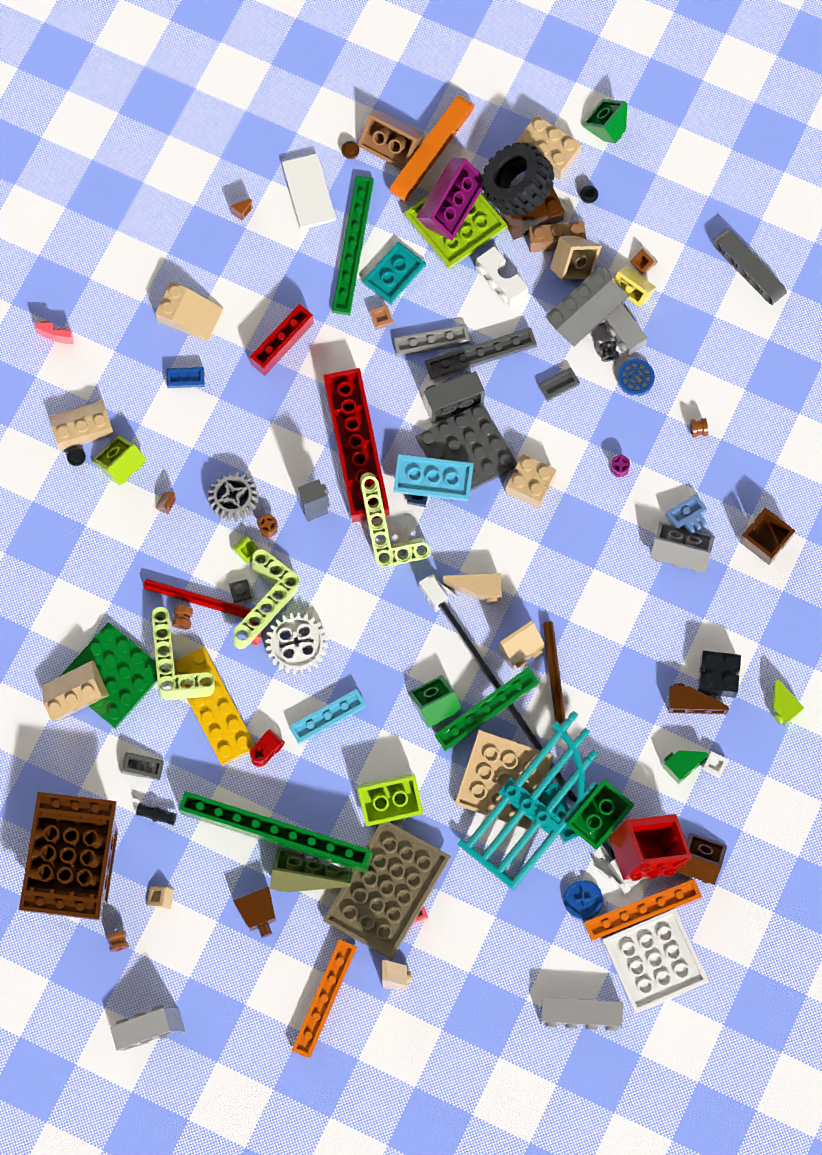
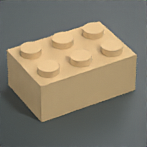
(552, 143)

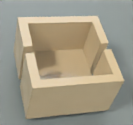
(530, 480)

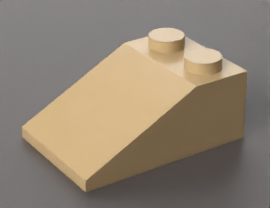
(188, 312)

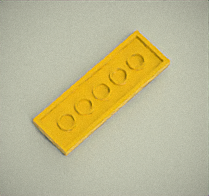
(216, 712)

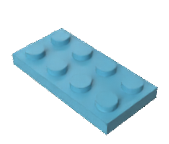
(433, 477)

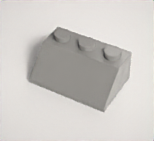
(682, 548)

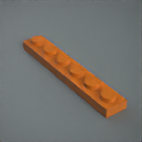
(642, 910)
(324, 999)

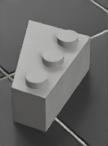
(146, 1027)

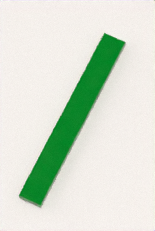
(353, 245)

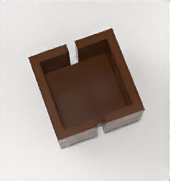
(767, 536)

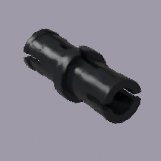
(156, 814)

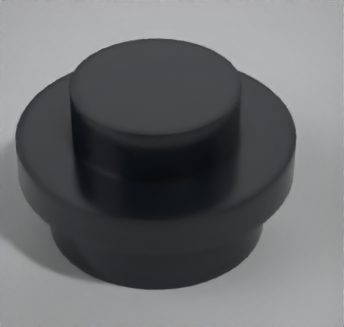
(589, 194)
(76, 457)

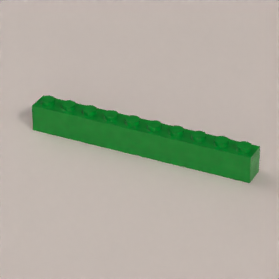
(275, 832)

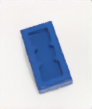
(185, 377)

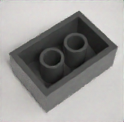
(453, 396)

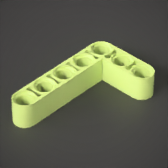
(381, 528)
(268, 601)
(166, 662)

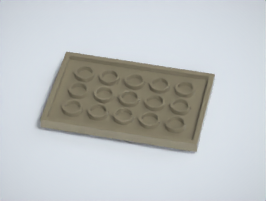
(388, 899)

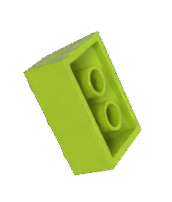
(389, 799)

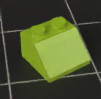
(119, 460)

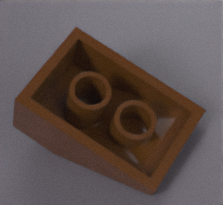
(548, 213)

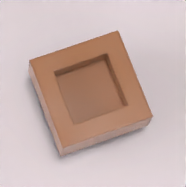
(381, 317)

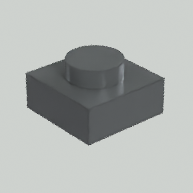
(240, 591)

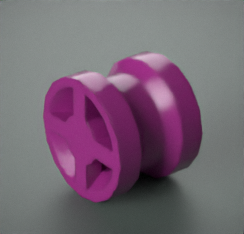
(620, 461)

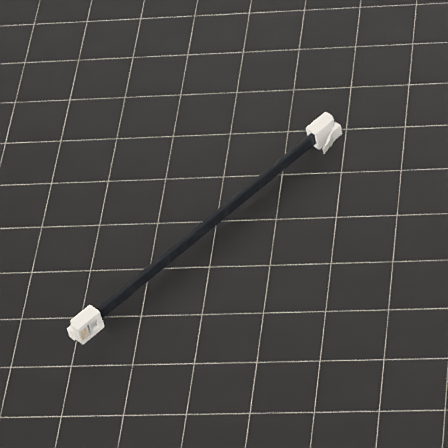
(437, 599)

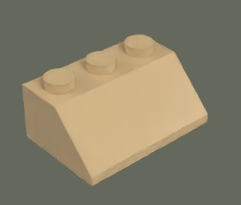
(81, 425)
(73, 691)

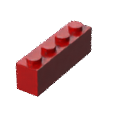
(281, 339)

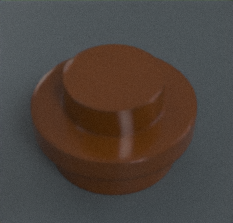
(350, 150)

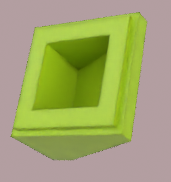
(245, 548)

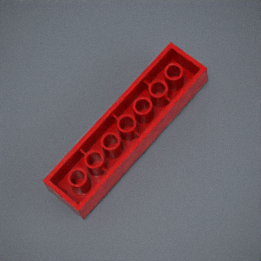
(354, 438)

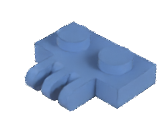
(688, 515)

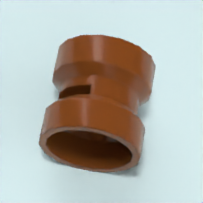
(182, 617)

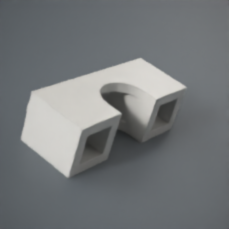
(510, 289)

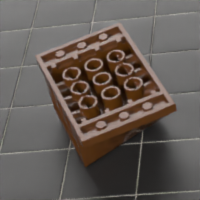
(70, 856)

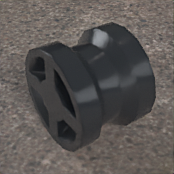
(608, 351)

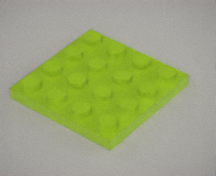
(477, 229)

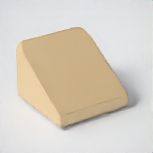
(160, 897)

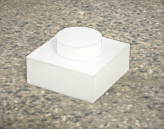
(715, 765)

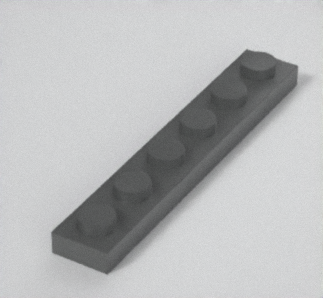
(480, 353)

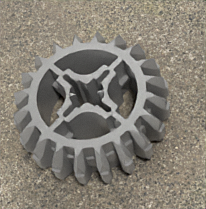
(226, 500)

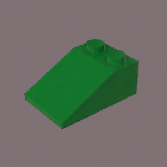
(600, 814)

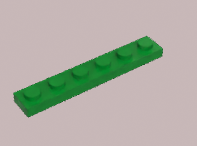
(487, 709)

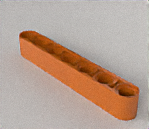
(431, 148)

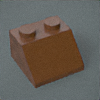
(705, 859)

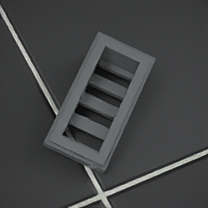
(143, 759)

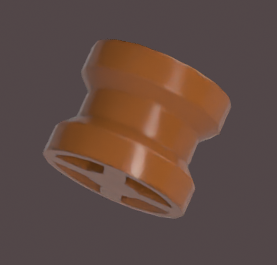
(699, 427)
(267, 521)
(117, 941)

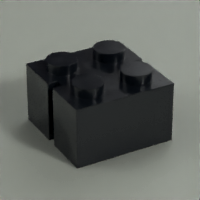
(720, 673)

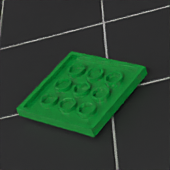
(124, 670)

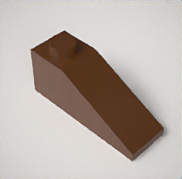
(691, 701)

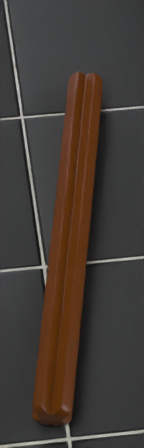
(554, 673)

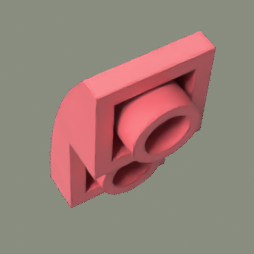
(48, 331)

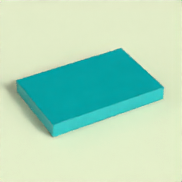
(394, 273)

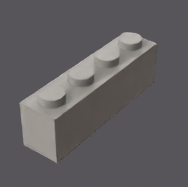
(625, 331)
(582, 1013)

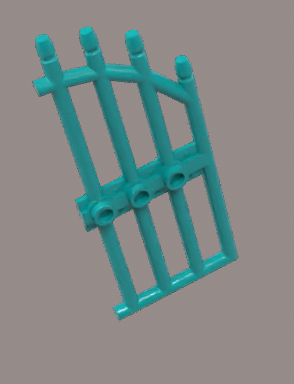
(531, 807)

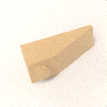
(479, 586)
(395, 975)

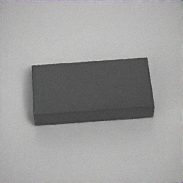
(558, 384)

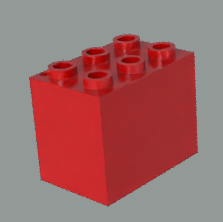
(649, 847)

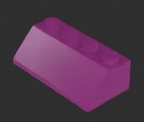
(451, 198)

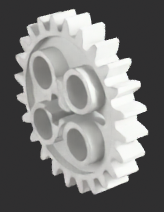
(293, 627)

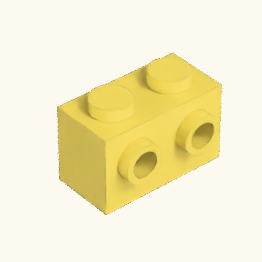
(635, 286)

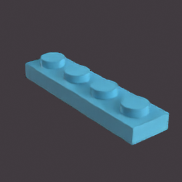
(327, 716)

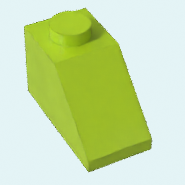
(784, 704)

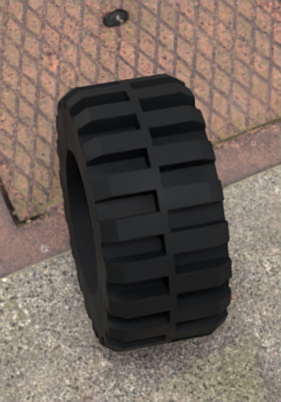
(529, 191)

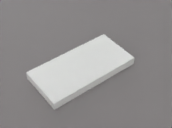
(308, 191)

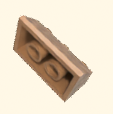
(390, 138)

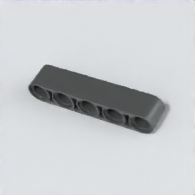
(749, 266)

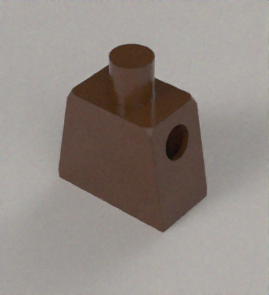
(257, 911)

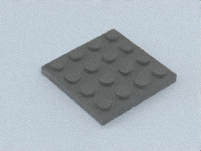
(470, 439)

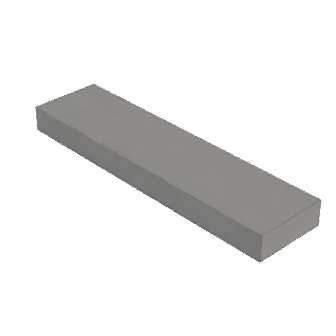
(431, 340)

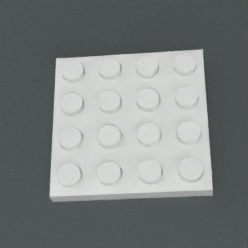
(655, 961)

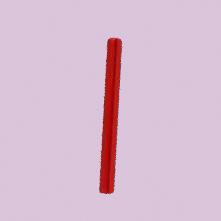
(196, 598)

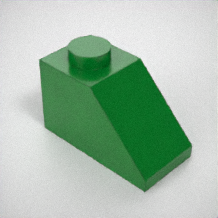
(683, 763)

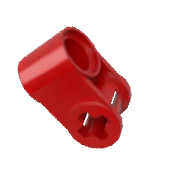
(267, 746)

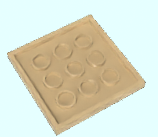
(490, 767)

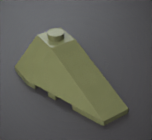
(297, 873)

